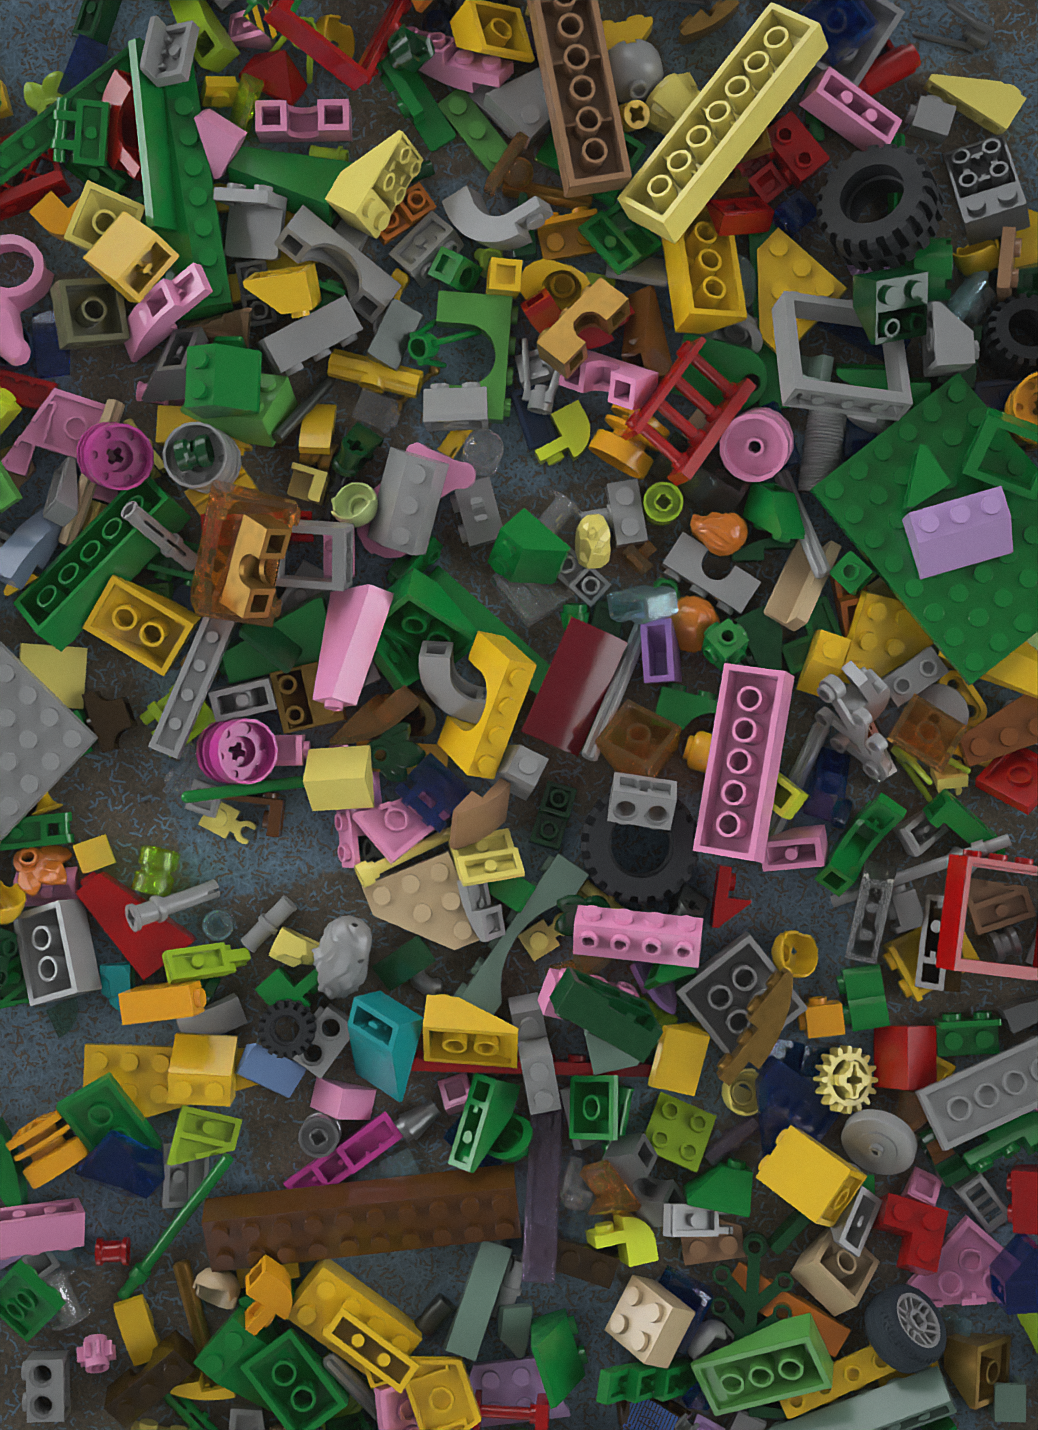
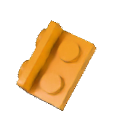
(560, 235)

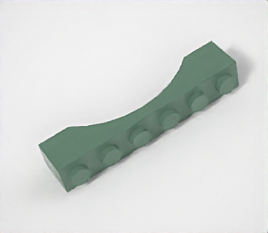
(559, 879)

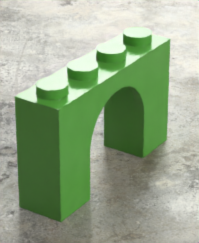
(493, 318)

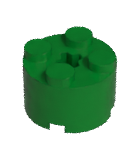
(938, 262)

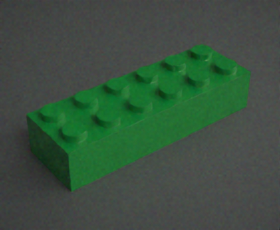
(71, 585)

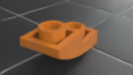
(408, 213)

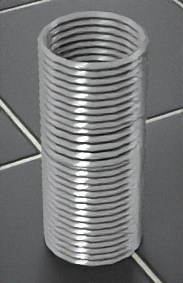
(821, 457)

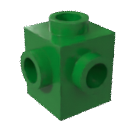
(725, 643)

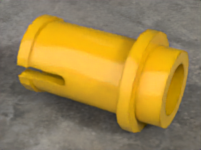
(453, 442)

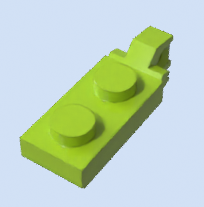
(203, 962)

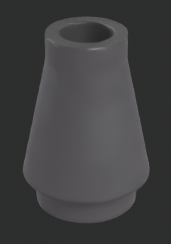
(417, 1120)

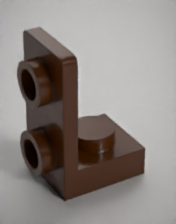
(272, 818)

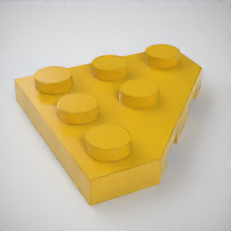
(787, 267)
(882, 635)

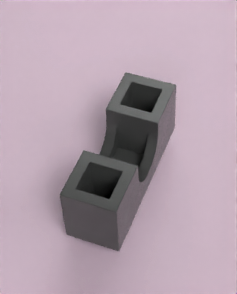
(633, 1160)

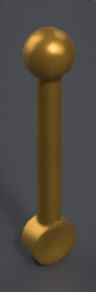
(432, 371)

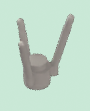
(542, 397)

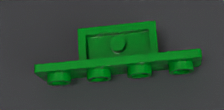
(417, 105)

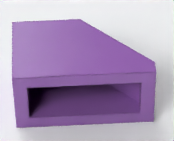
(660, 652)

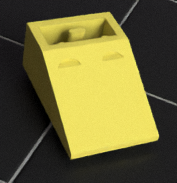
(375, 184)

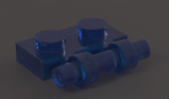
(439, 785)

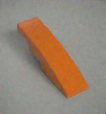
(831, 1330)

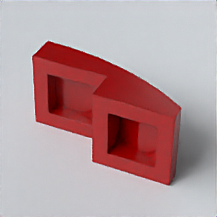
(763, 178)

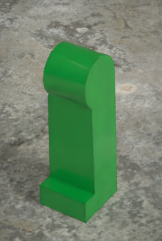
(949, 810)

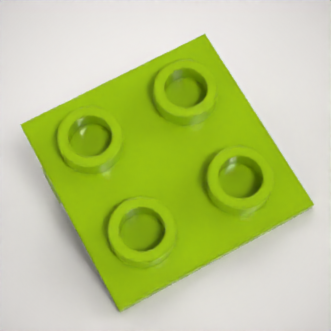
(679, 1131)

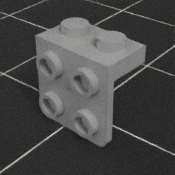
(253, 220)

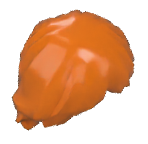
(720, 532)
(691, 622)

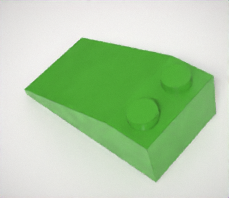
(766, 1366)

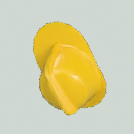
(561, 280)

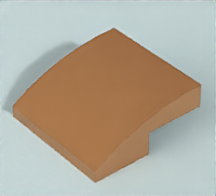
(479, 815)

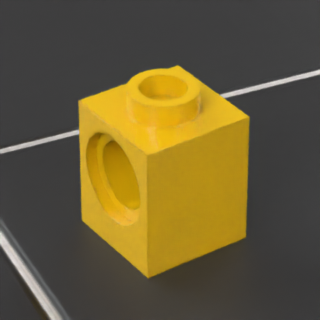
(504, 277)

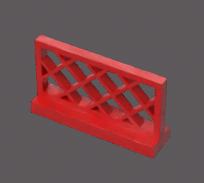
(31, 191)

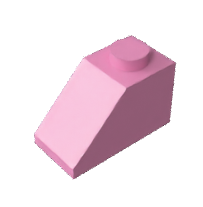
(797, 849)

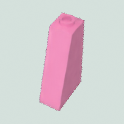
(349, 643)

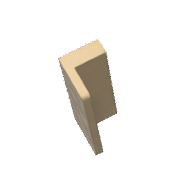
(798, 588)

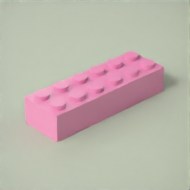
(743, 762)

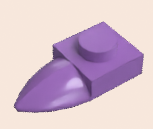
(663, 996)

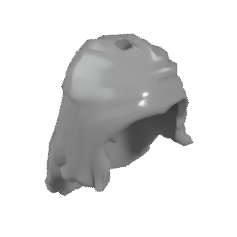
(342, 956)

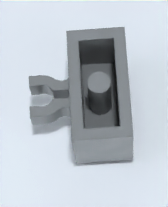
(478, 513)

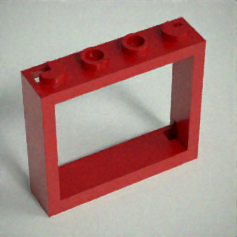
(329, 55)
(955, 912)

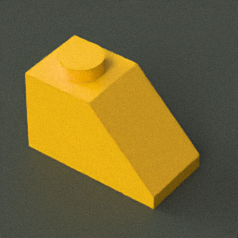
(823, 658)

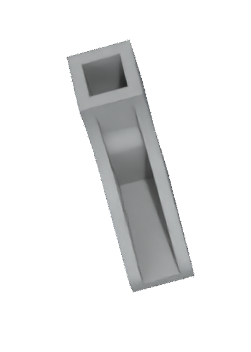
(534, 1054)

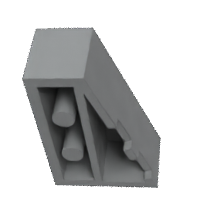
(521, 106)

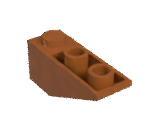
(645, 335)

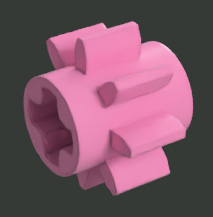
(96, 1353)

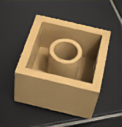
(649, 1321)

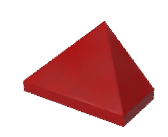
(279, 75)

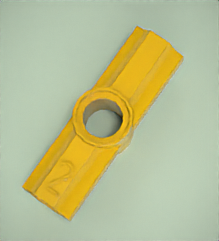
(373, 375)

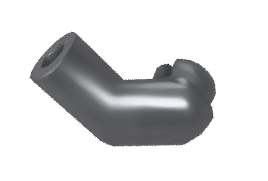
(426, 984)

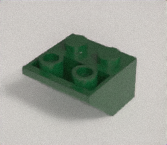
(891, 303)

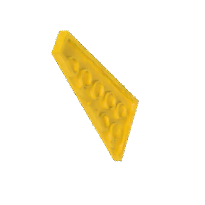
(140, 1072)

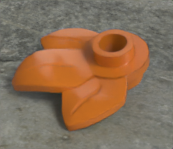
(43, 869)

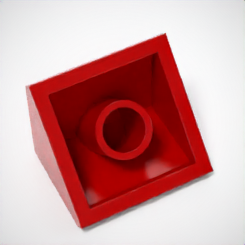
(905, 1056)

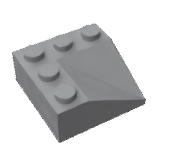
(726, 986)

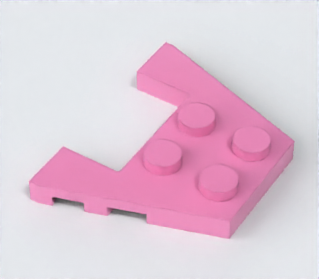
(58, 429)

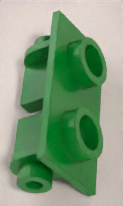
(419, 562)

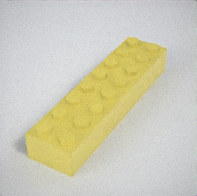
(723, 122)

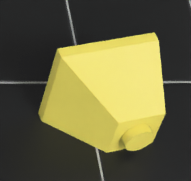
(96, 212)

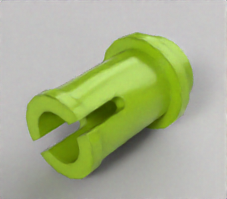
(330, 153)

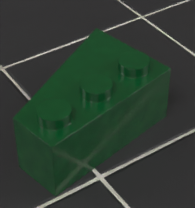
(607, 1013)

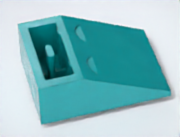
(383, 1041)

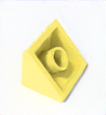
(339, 778)

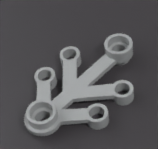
(852, 727)

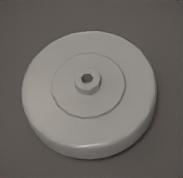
(879, 1142)

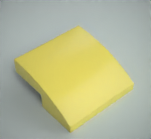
(60, 671)
(488, 859)

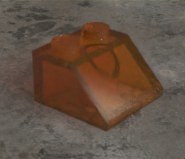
(926, 733)
(638, 741)

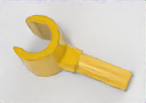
(403, 279)

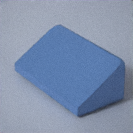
(269, 1071)

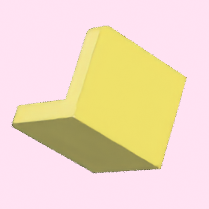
(308, 483)

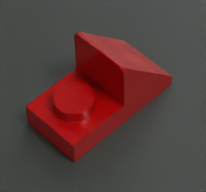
(723, 905)

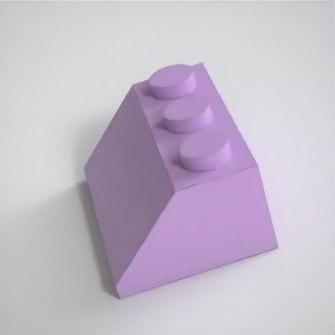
(960, 532)

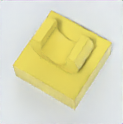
(949, 779)

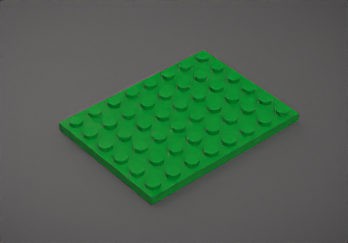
(968, 612)

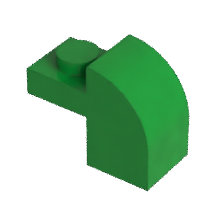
(282, 987)

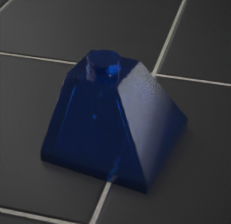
(124, 1166)

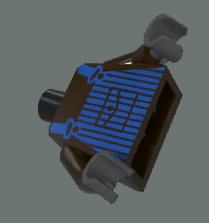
(653, 1415)

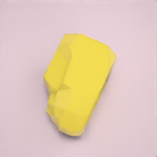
(593, 541)
(293, 948)

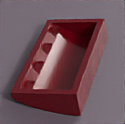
(574, 686)

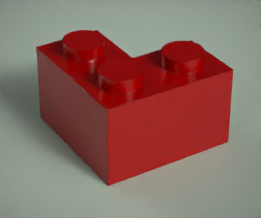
(920, 1228)

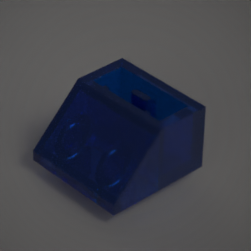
(1016, 1276)

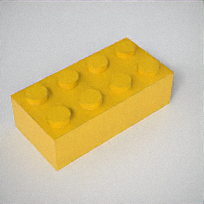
(331, 1288)

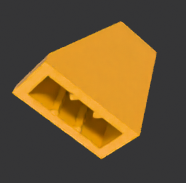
(161, 1002)

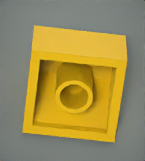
(492, 30)
(287, 289)
(203, 1069)

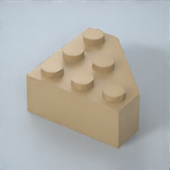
(424, 901)

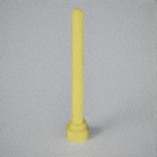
(369, 871)

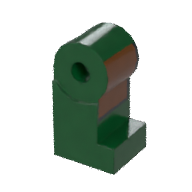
(945, 1164)

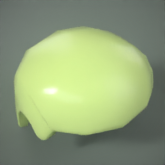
(355, 504)

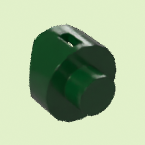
(409, 50)

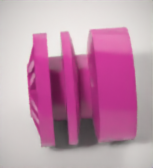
(132, 453)
(252, 750)

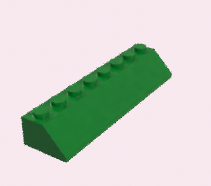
(197, 214)

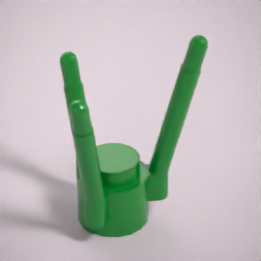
(425, 345)

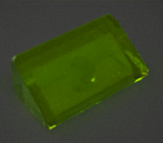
(244, 103)

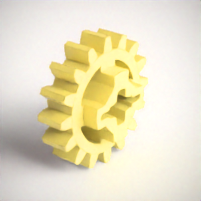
(845, 1079)

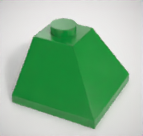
(722, 1188)

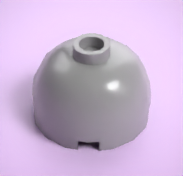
(635, 70)

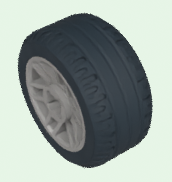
(905, 1328)

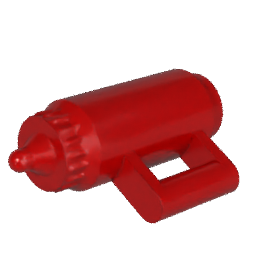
(890, 68)

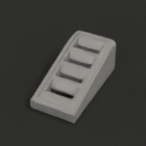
(62, 497)
(970, 1185)

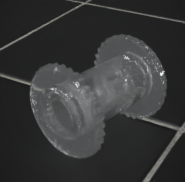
(559, 512)
(75, 1312)

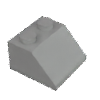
(947, 344)
(455, 407)

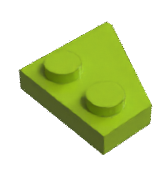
(202, 1135)

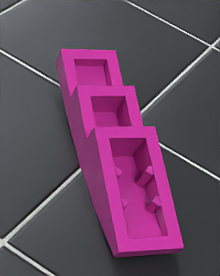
(349, 1155)

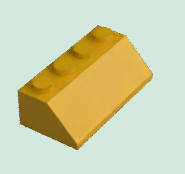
(704, 278)

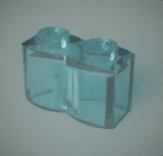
(642, 604)

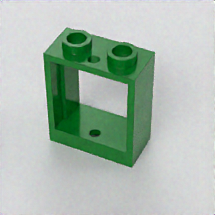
(971, 464)

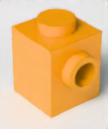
(822, 1018)

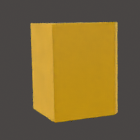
(679, 1058)

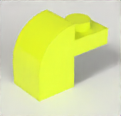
(574, 435)
(631, 1235)

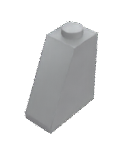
(521, 769)

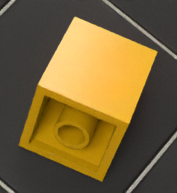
(810, 1176)

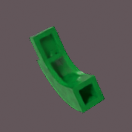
(858, 842)

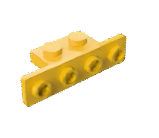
(848, 1375)

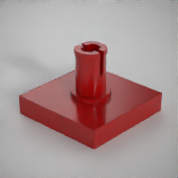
(1012, 779)

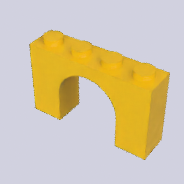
(507, 676)

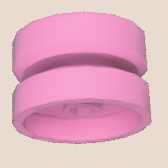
(741, 454)

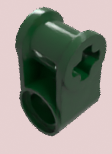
(356, 450)

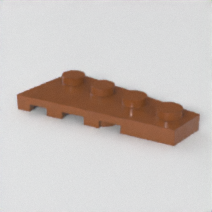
(1002, 733)

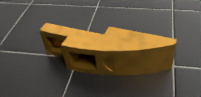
(768, 1016)

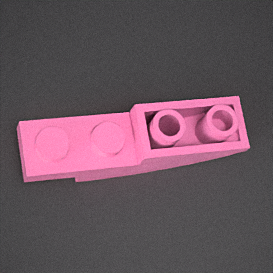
(463, 67)
(159, 310)

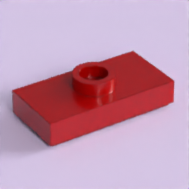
(28, 390)

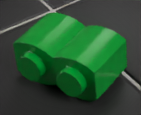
(863, 997)

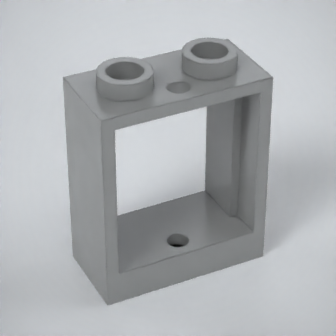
(341, 557)

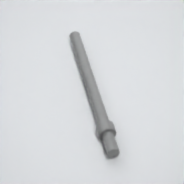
(929, 867)

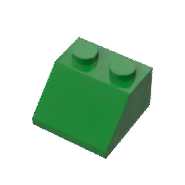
(222, 380)
(528, 551)
(593, 1107)

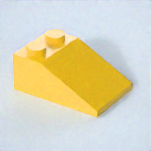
(141, 624)
(466, 1034)

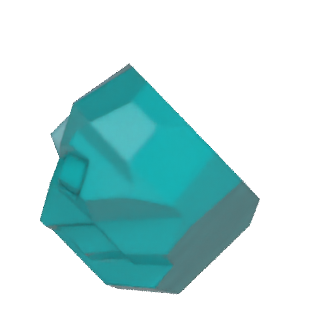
(116, 979)

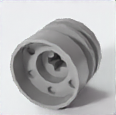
(200, 478)

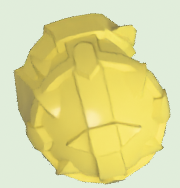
(670, 101)

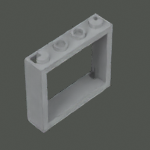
(828, 395)

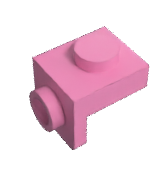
(292, 750)

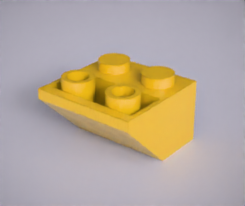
(131, 257)

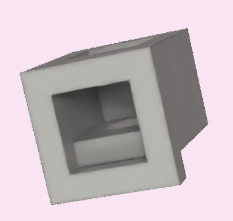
(904, 909)

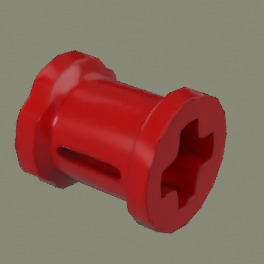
(112, 1251)

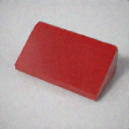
(740, 215)

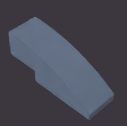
(28, 548)

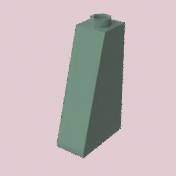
(477, 1299)

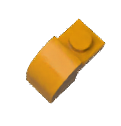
(53, 215)
(272, 1291)

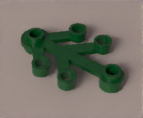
(751, 1300)

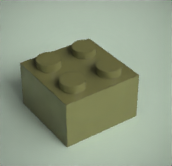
(88, 313)

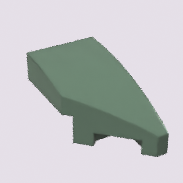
(514, 1327)

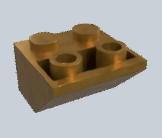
(295, 702)

